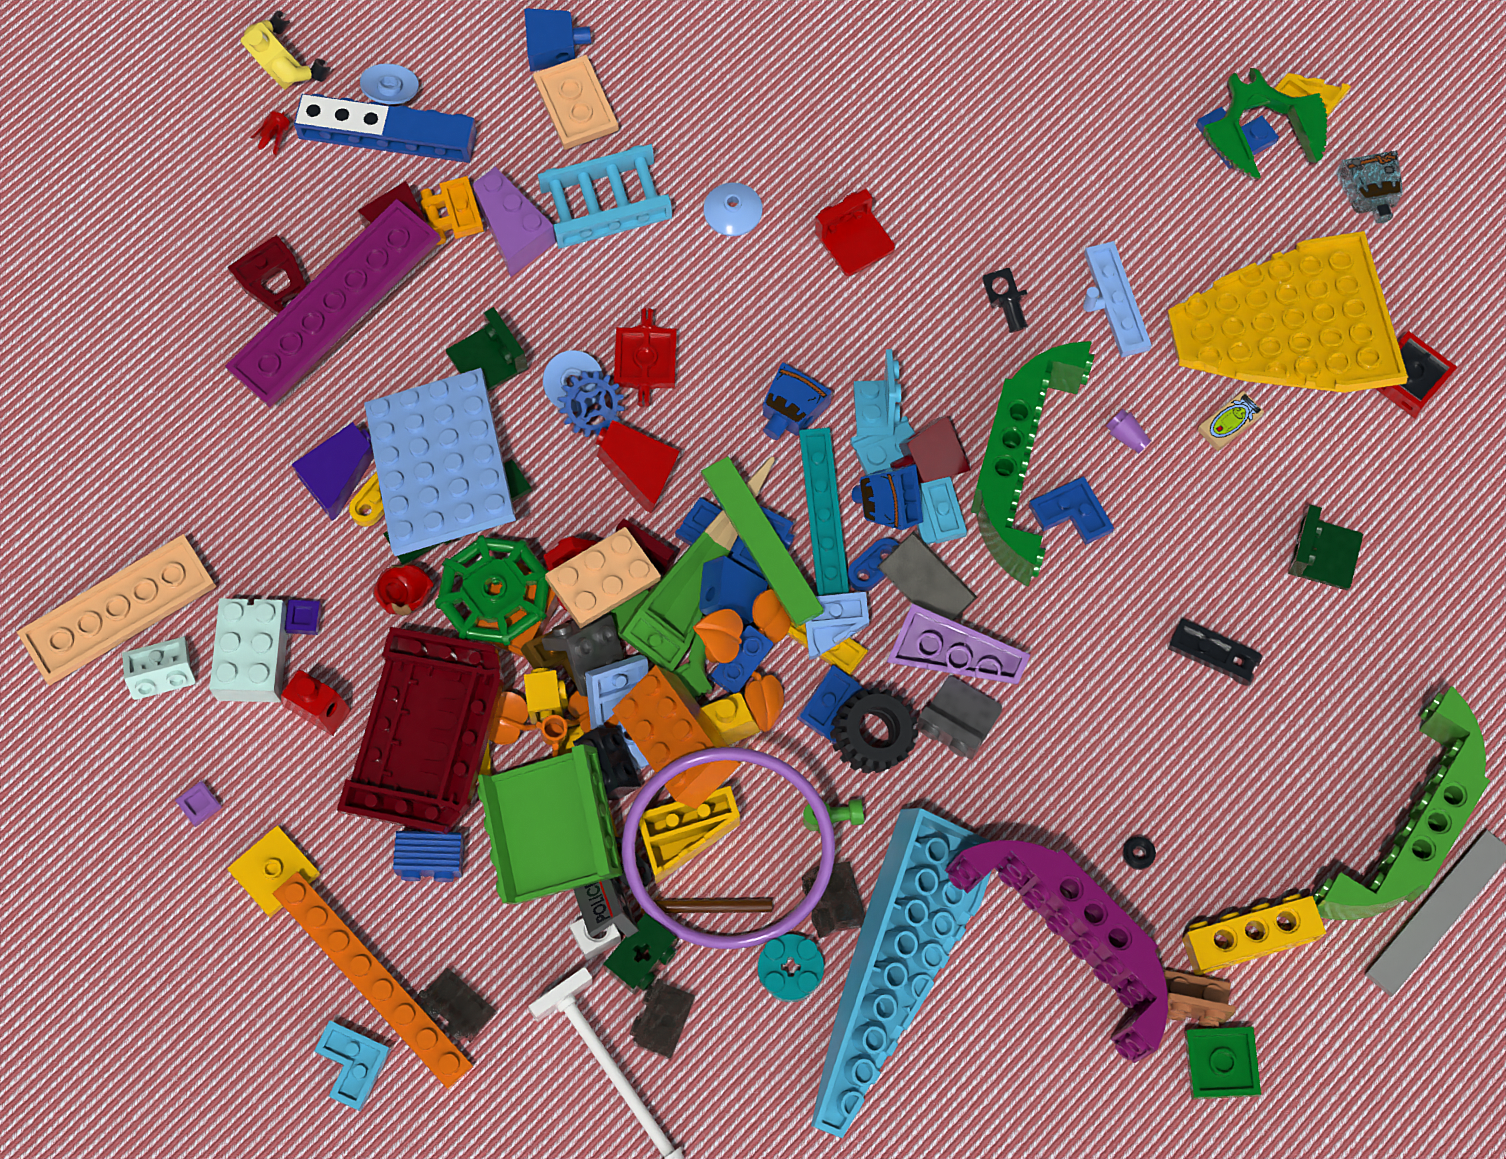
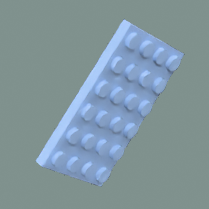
(438, 462)

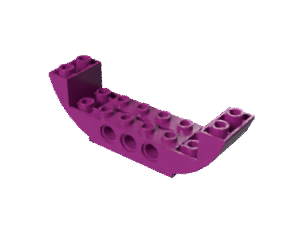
(1088, 921)

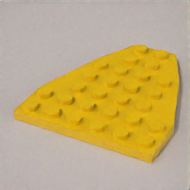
(1295, 321)

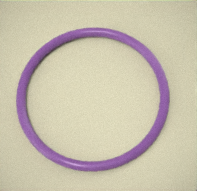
(733, 754)

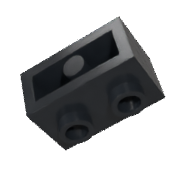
(614, 760)

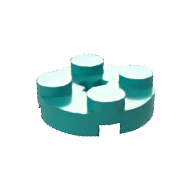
(777, 981)

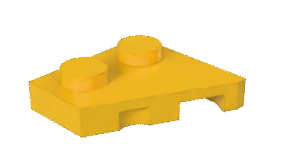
(1299, 86)

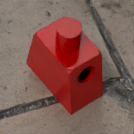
(311, 700)

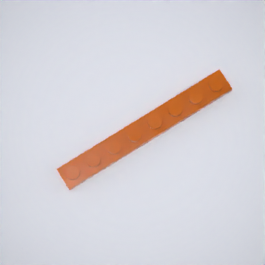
(373, 980)

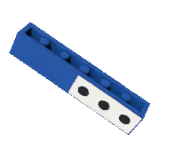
(385, 127)

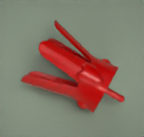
(273, 124)

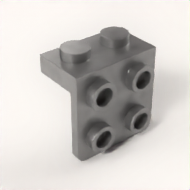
(586, 647)
(959, 717)

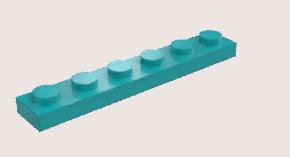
(823, 512)

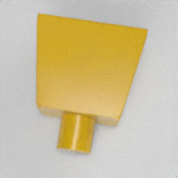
(731, 718)

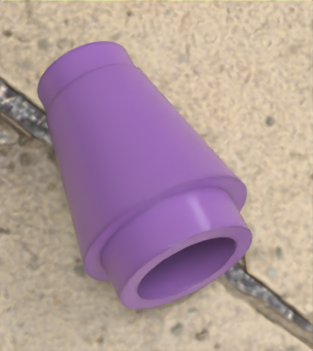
(1128, 431)

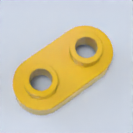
(367, 498)

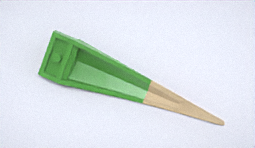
(666, 616)

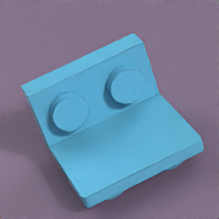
(876, 401)

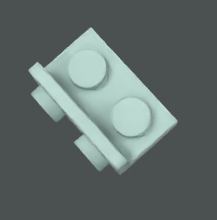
(158, 668)

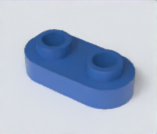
(867, 563)

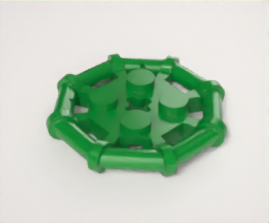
(493, 607)

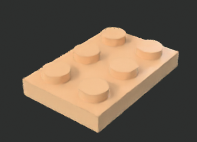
(575, 102)
(602, 577)

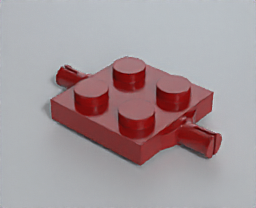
(645, 357)

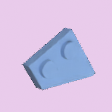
(841, 619)
(610, 685)

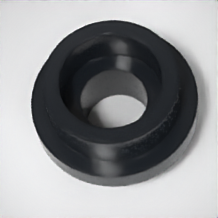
(1142, 844)

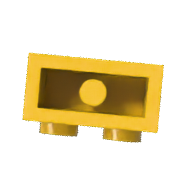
(544, 694)

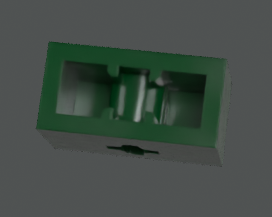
(623, 961)

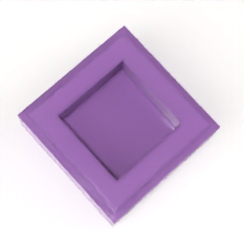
(198, 803)

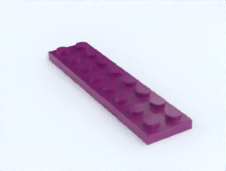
(332, 303)

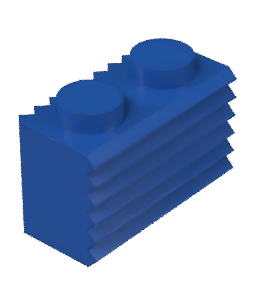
(428, 855)

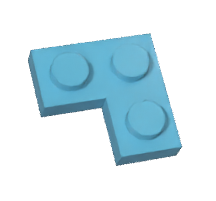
(360, 1059)

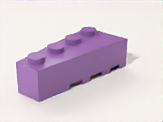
(949, 647)

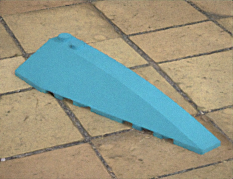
(898, 953)

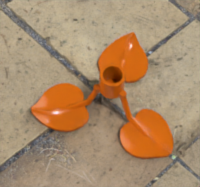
(721, 639)
(513, 713)

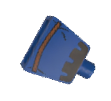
(793, 402)
(890, 497)

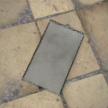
(926, 578)

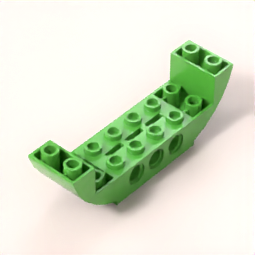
(1432, 823)

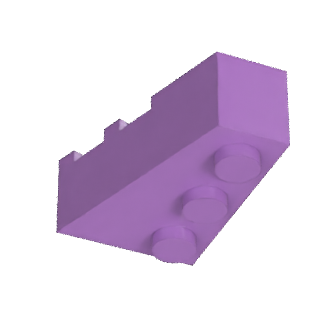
(513, 220)

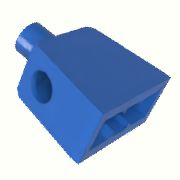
(552, 37)
(729, 587)

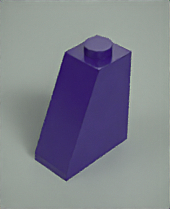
(336, 468)

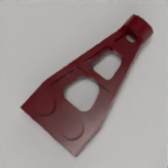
(262, 264)

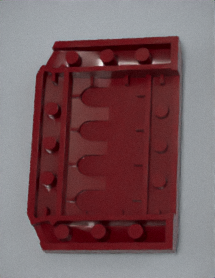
(425, 732)

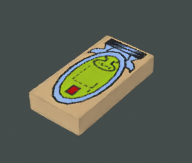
(1230, 421)

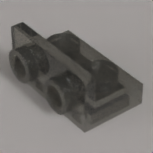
(840, 903)
(457, 1005)
(662, 1020)

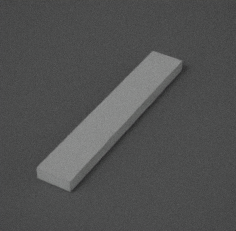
(1438, 914)

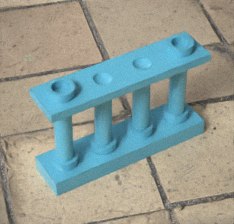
(612, 221)

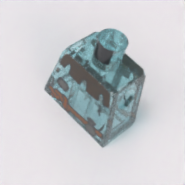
(1372, 183)

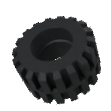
(893, 714)

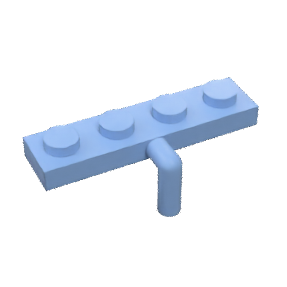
(1115, 299)

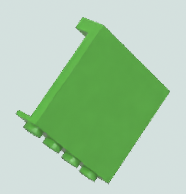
(549, 826)

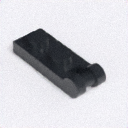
(1215, 651)

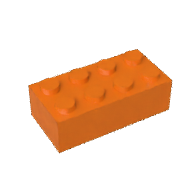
(670, 725)

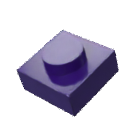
(303, 617)

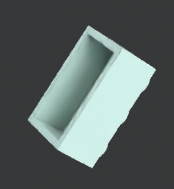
(249, 650)

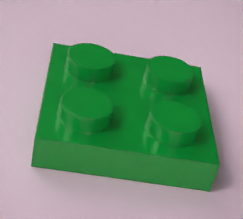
(1222, 1063)

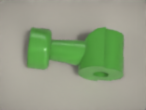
(853, 812)

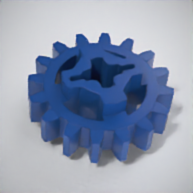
(579, 397)

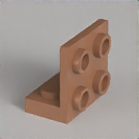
(1198, 999)

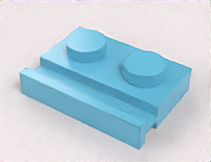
(879, 451)
(940, 512)

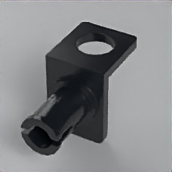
(1008, 301)

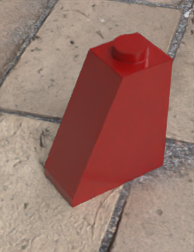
(636, 461)

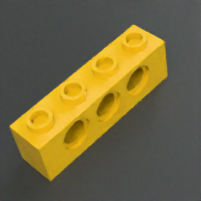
(1299, 911)

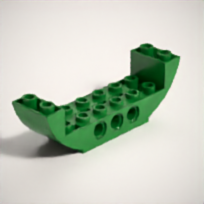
(1010, 452)

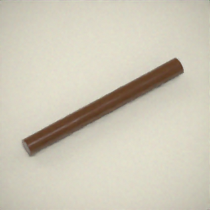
(715, 906)

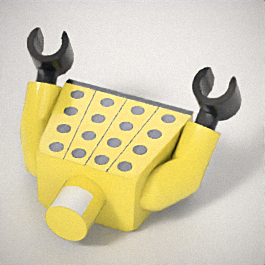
(274, 55)

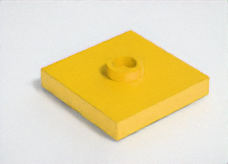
(270, 865)

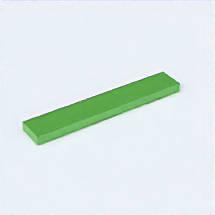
(762, 542)

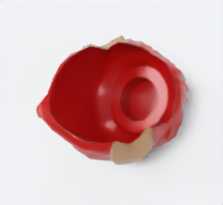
(402, 589)

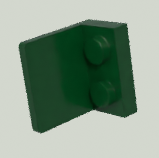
(491, 350)
(1325, 551)

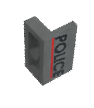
(605, 905)

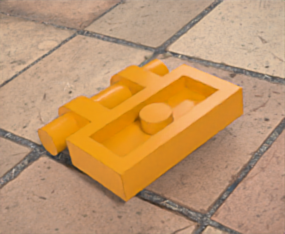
(460, 206)

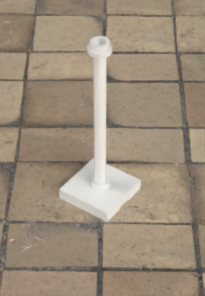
(563, 999)

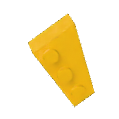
(679, 832)

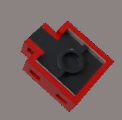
(1426, 374)

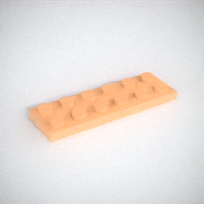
(116, 609)

